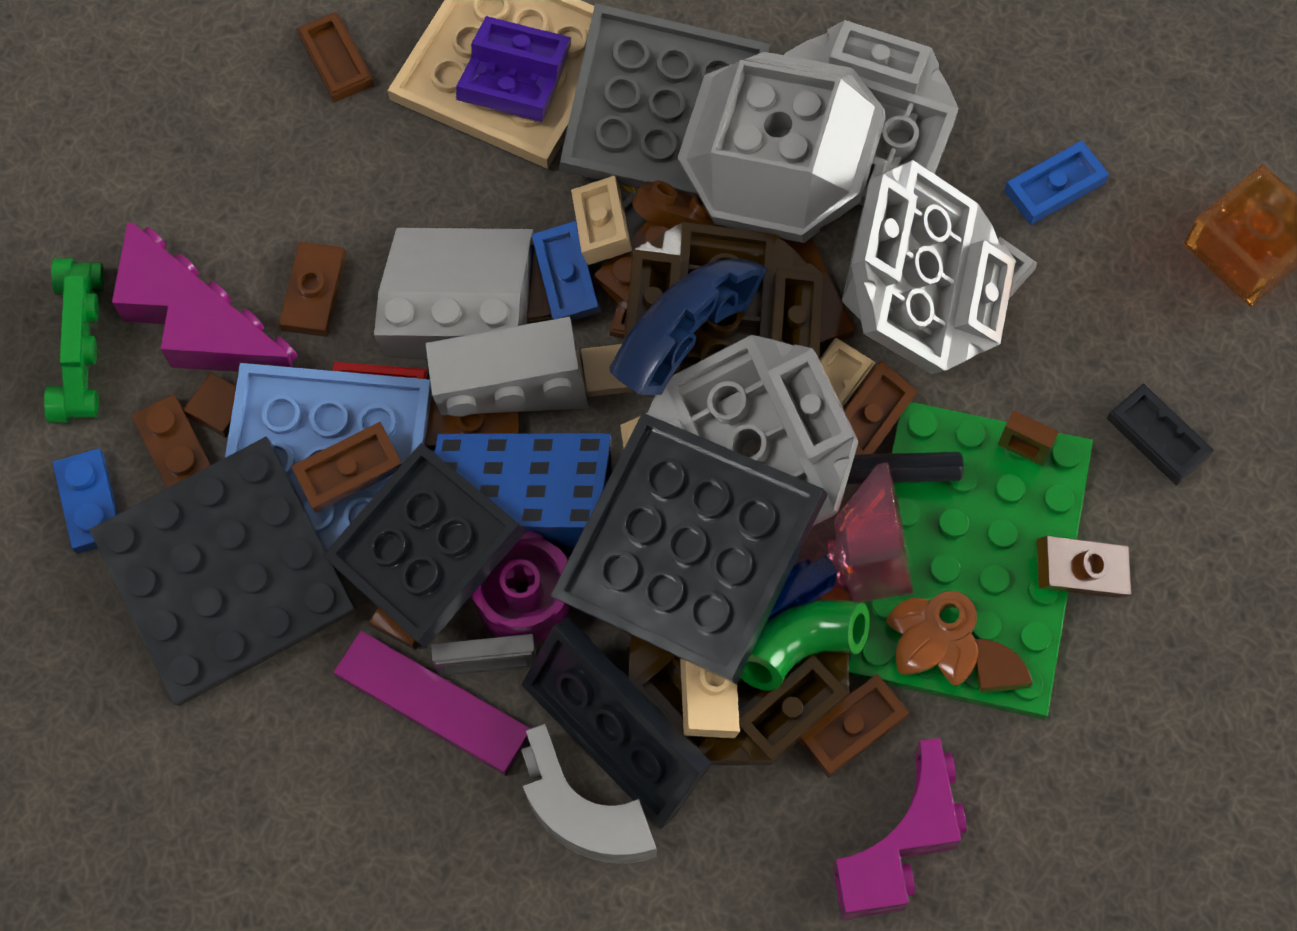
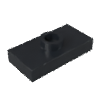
(1160, 434)

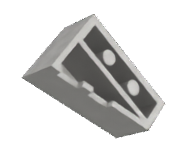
(508, 370)

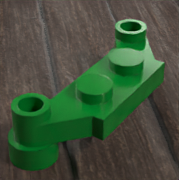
(77, 349)

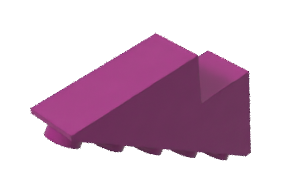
(197, 317)

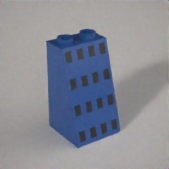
(536, 478)

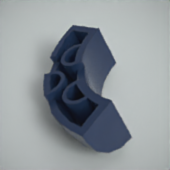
(667, 328)

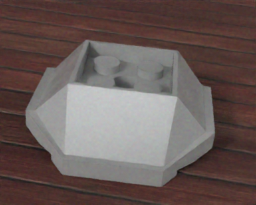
(905, 83)
(787, 181)
(927, 270)
(768, 395)

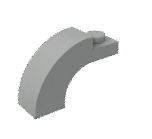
(587, 828)

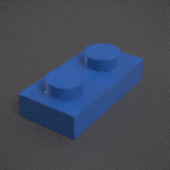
(1056, 182)
(566, 273)
(84, 495)

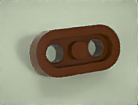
(668, 207)

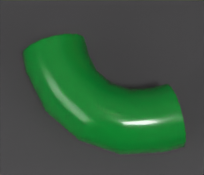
(803, 633)

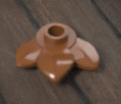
(933, 642)

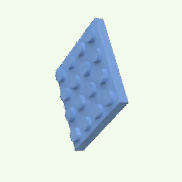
(318, 408)

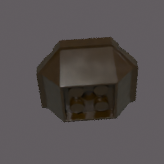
(783, 308)
(767, 719)

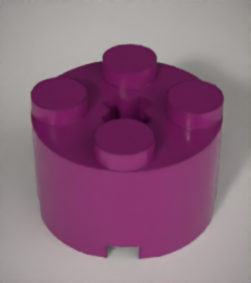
(531, 612)

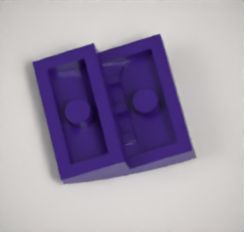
(513, 68)

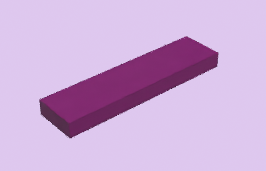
(432, 702)

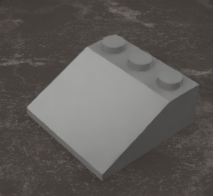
(451, 286)

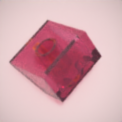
(871, 541)

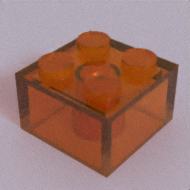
(1249, 235)

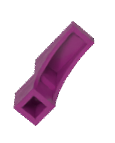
(875, 879)

